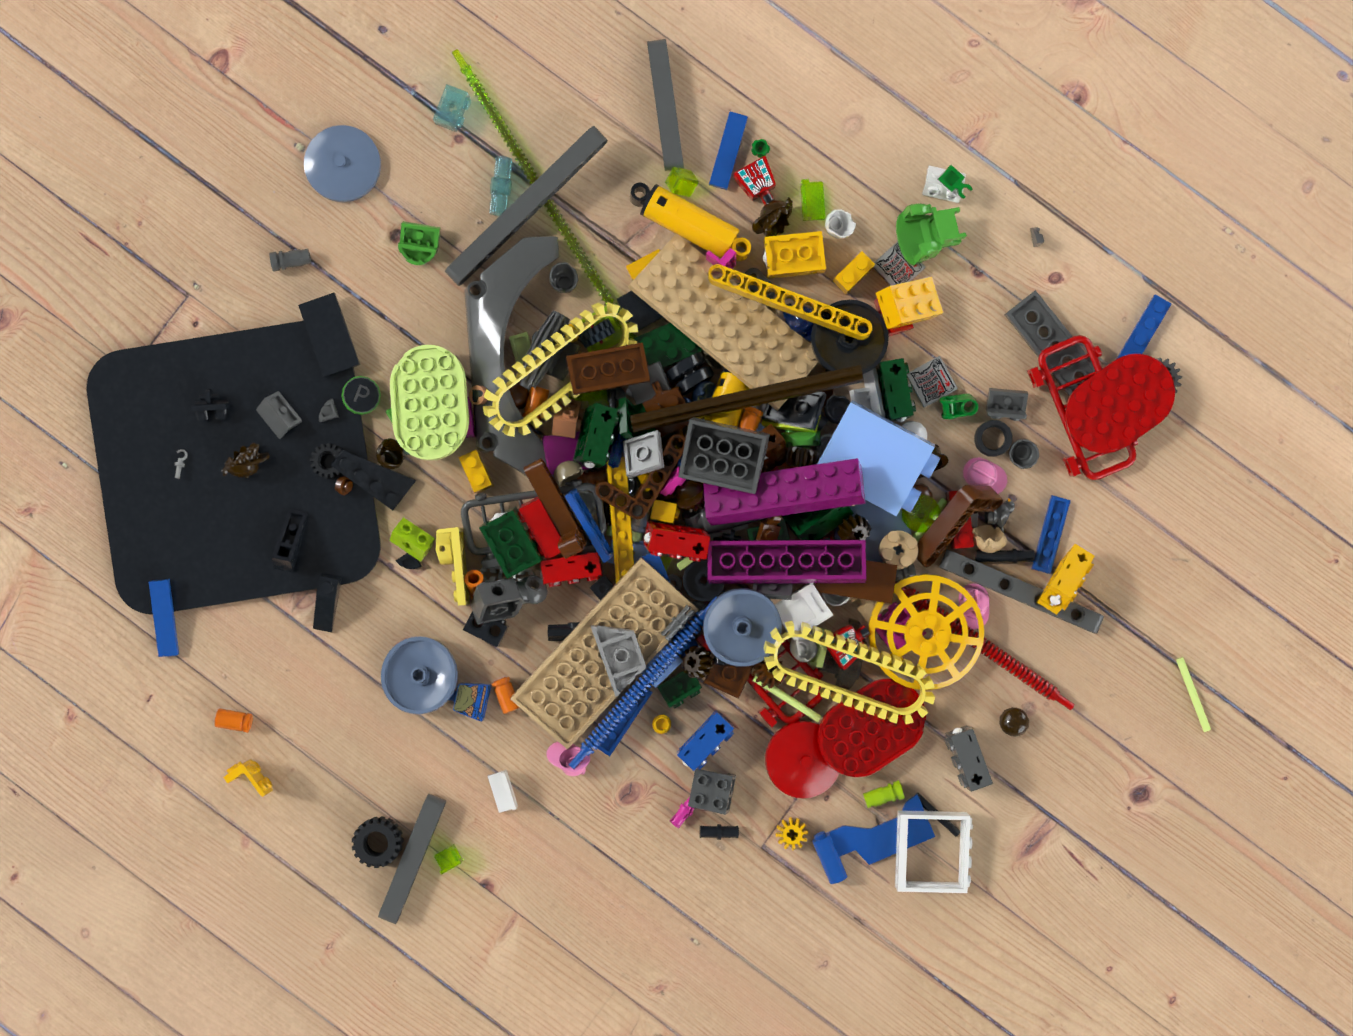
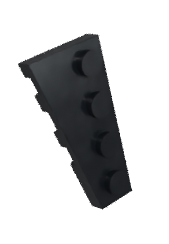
(378, 481)

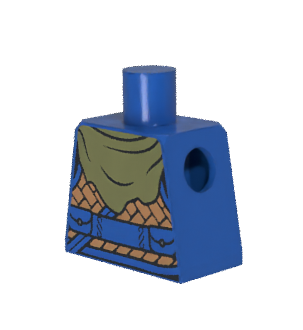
(471, 699)

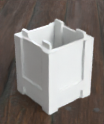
(804, 607)

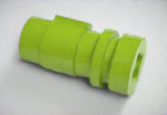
(884, 794)

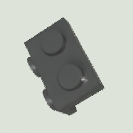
(1007, 404)

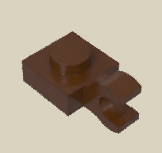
(770, 530)

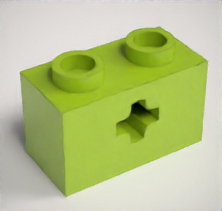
(412, 539)

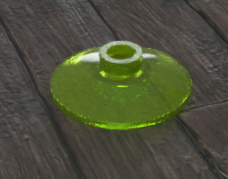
(925, 505)

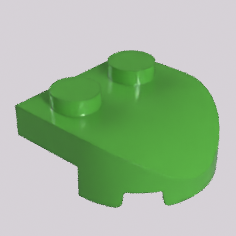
(418, 242)
(801, 439)

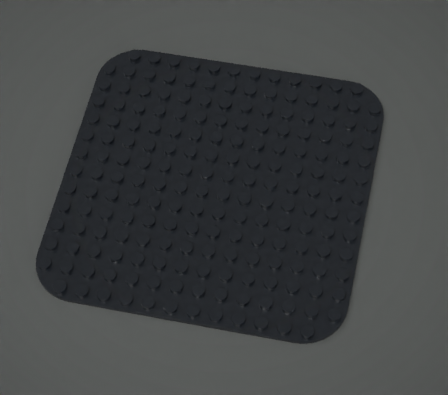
(214, 529)

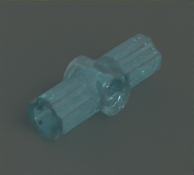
(500, 185)

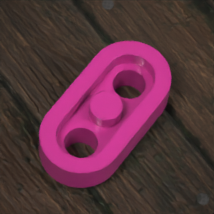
(672, 482)

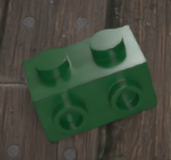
(626, 409)
(679, 688)

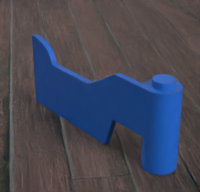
(870, 843)

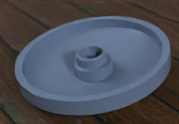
(342, 163)
(881, 524)
(739, 626)
(419, 675)

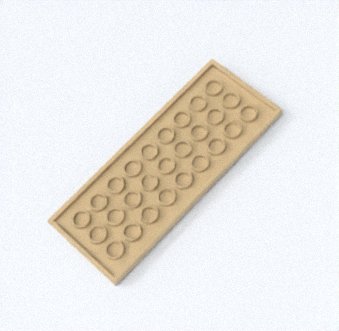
(725, 325)
(573, 682)

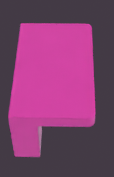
(727, 260)

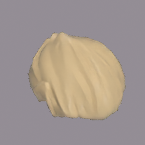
(988, 538)

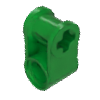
(954, 406)

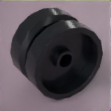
(688, 371)
(692, 582)

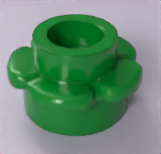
(760, 143)

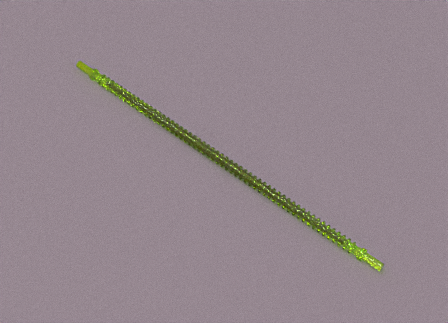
(466, 70)

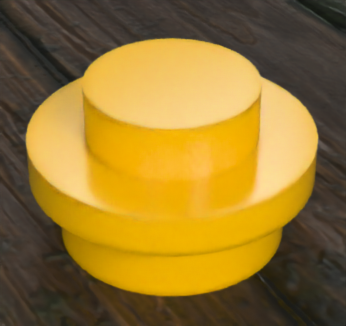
(661, 724)

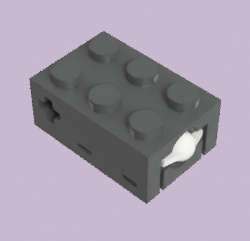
(968, 758)

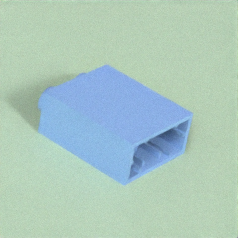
(888, 457)

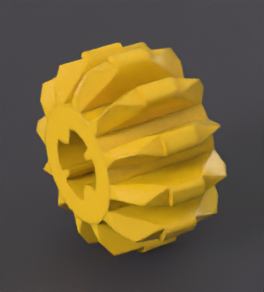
(786, 838)

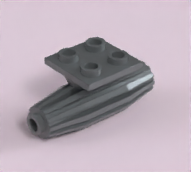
(556, 365)

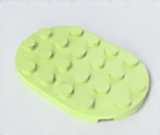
(429, 402)

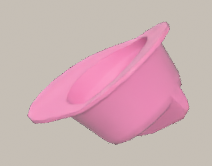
(983, 472)
(982, 599)
(561, 757)

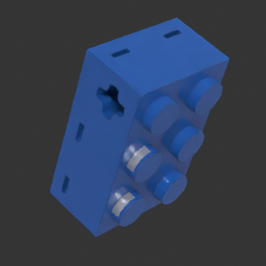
(705, 741)

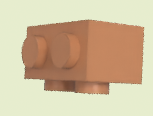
(568, 419)

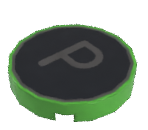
(360, 395)

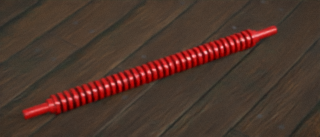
(1006, 662)

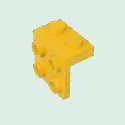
(252, 771)

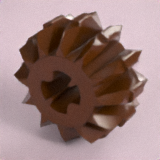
(764, 676)

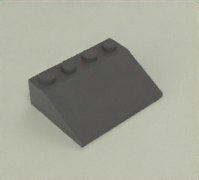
(723, 455)

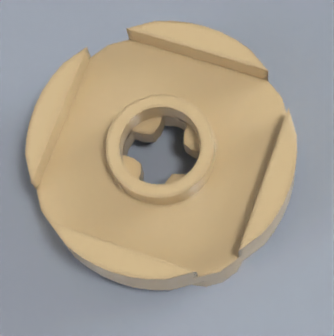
(908, 545)

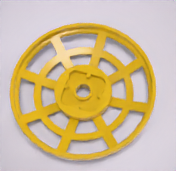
(928, 619)

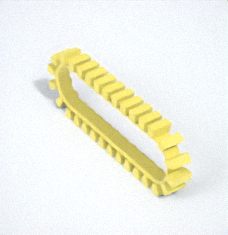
(509, 428)
(837, 691)

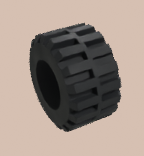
(365, 853)

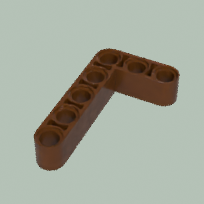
(648, 482)
(952, 519)
(572, 535)

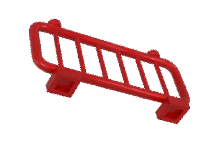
(1038, 375)
(774, 709)

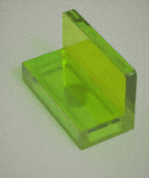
(812, 200)

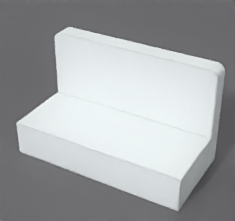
(502, 791)

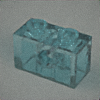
(452, 97)

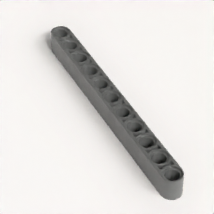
(526, 205)

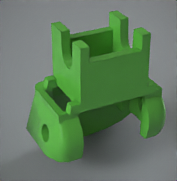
(925, 235)

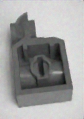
(505, 597)

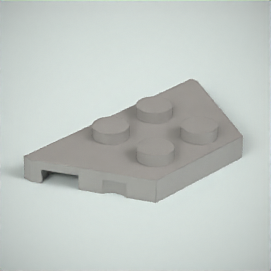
(619, 654)

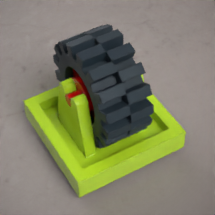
(601, 334)

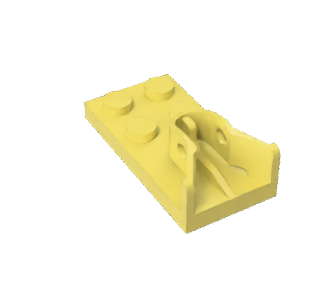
(454, 554)

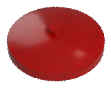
(796, 761)

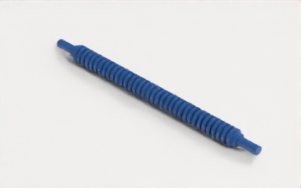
(587, 749)

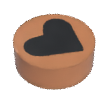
(476, 395)

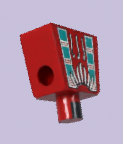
(756, 180)
(843, 659)

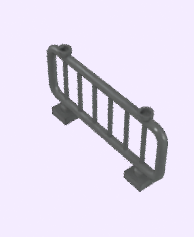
(481, 500)

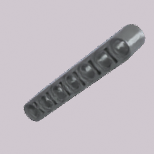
(665, 104)
(412, 858)

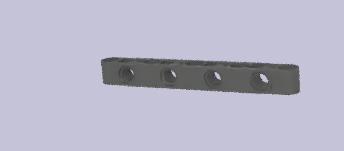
(1017, 590)

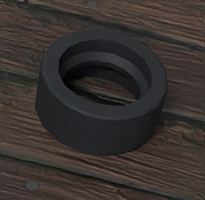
(1007, 438)

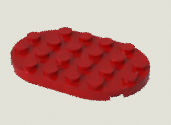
(1119, 403)
(862, 742)

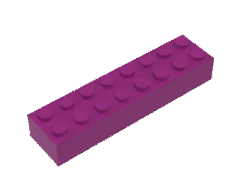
(788, 493)
(787, 561)

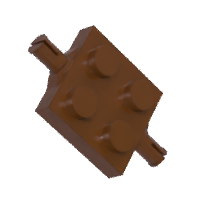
(666, 399)

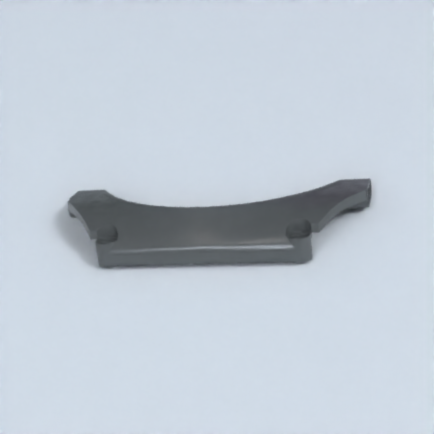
(486, 328)

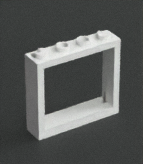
(964, 859)

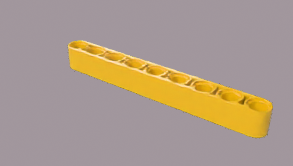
(783, 294)

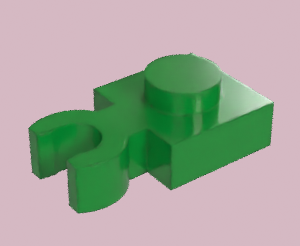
(952, 180)

